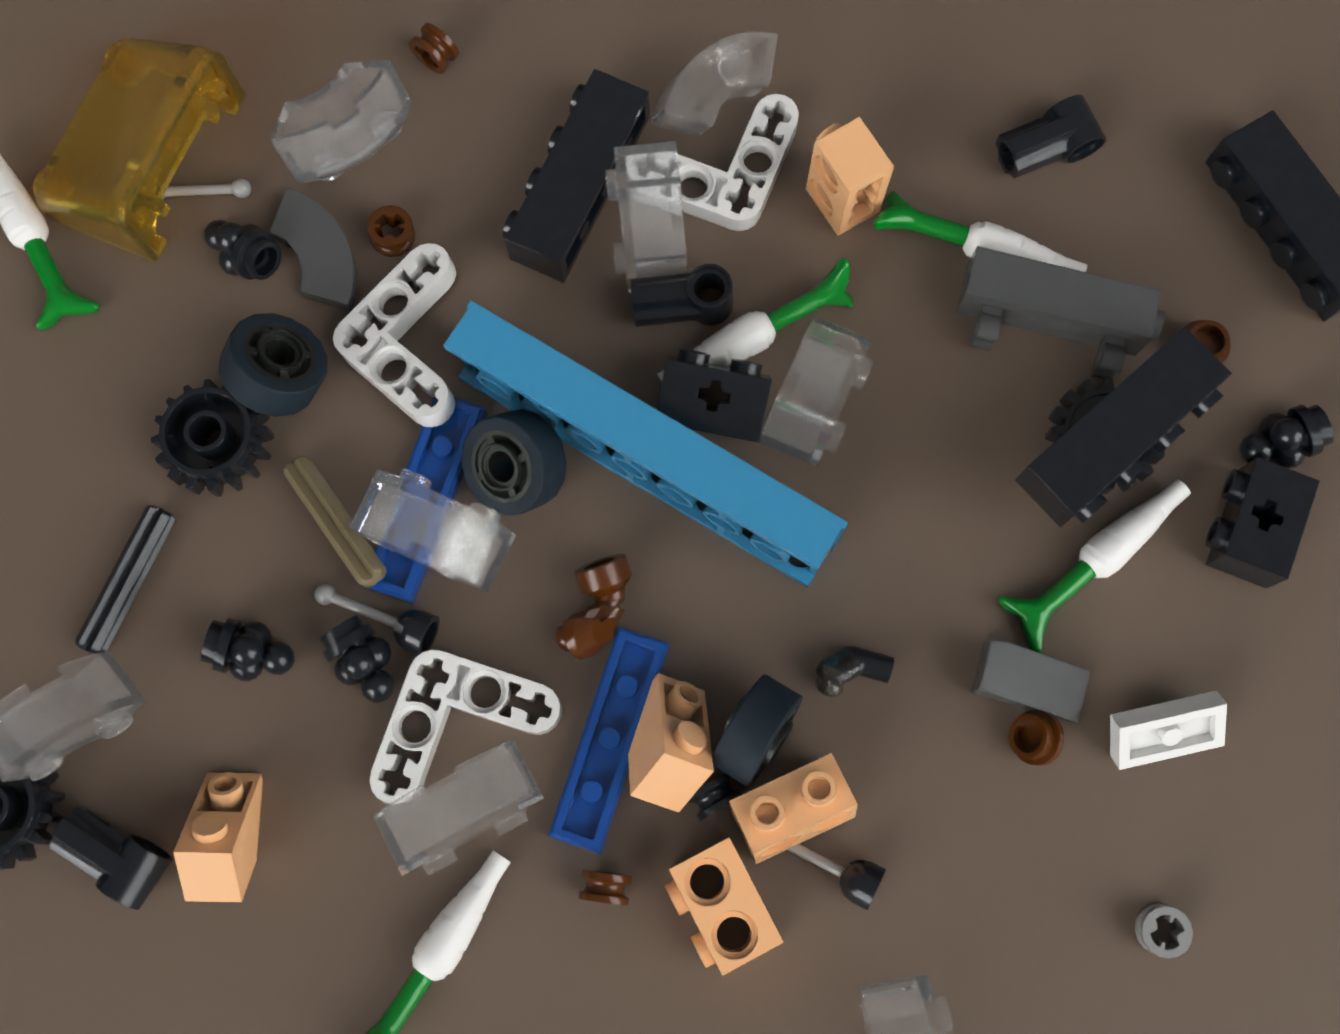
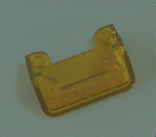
(132, 139)

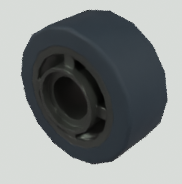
(273, 364)
(514, 462)
(756, 730)

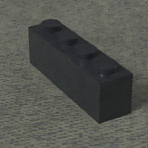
(572, 184)
(1286, 204)
(1123, 427)

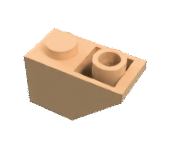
(671, 745)
(220, 838)

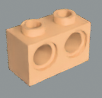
(848, 175)
(793, 808)
(736, 899)

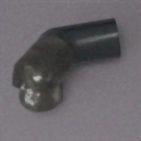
(848, 664)

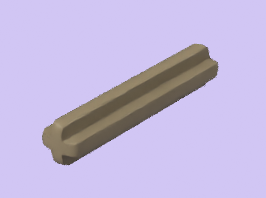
(334, 522)

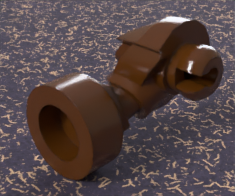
(592, 629)

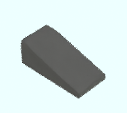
(1030, 680)

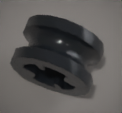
(714, 796)

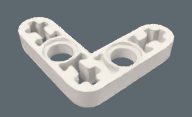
(726, 187)
(384, 345)
(457, 695)

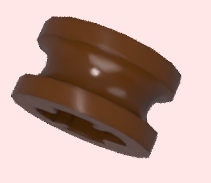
(434, 48)
(388, 244)
(605, 887)

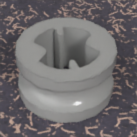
(1180, 936)

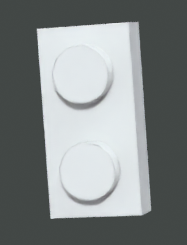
(1167, 730)

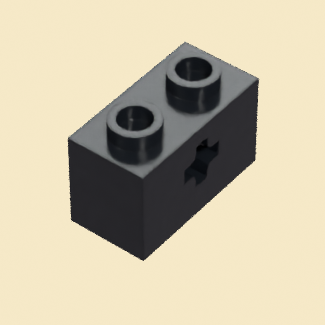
(735, 417)
(1281, 507)

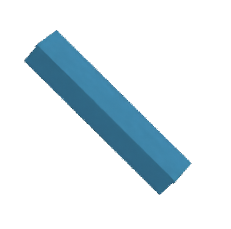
(645, 444)

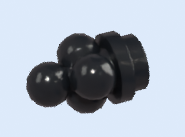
(243, 249)
(1289, 437)
(245, 650)
(360, 658)

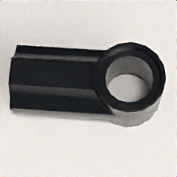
(1064, 133)
(676, 300)
(122, 863)

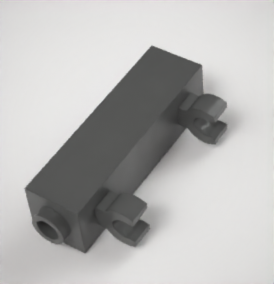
(1059, 303)

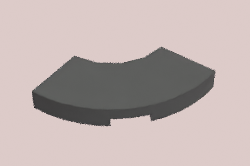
(321, 247)

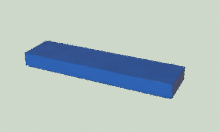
(439, 460)
(603, 750)

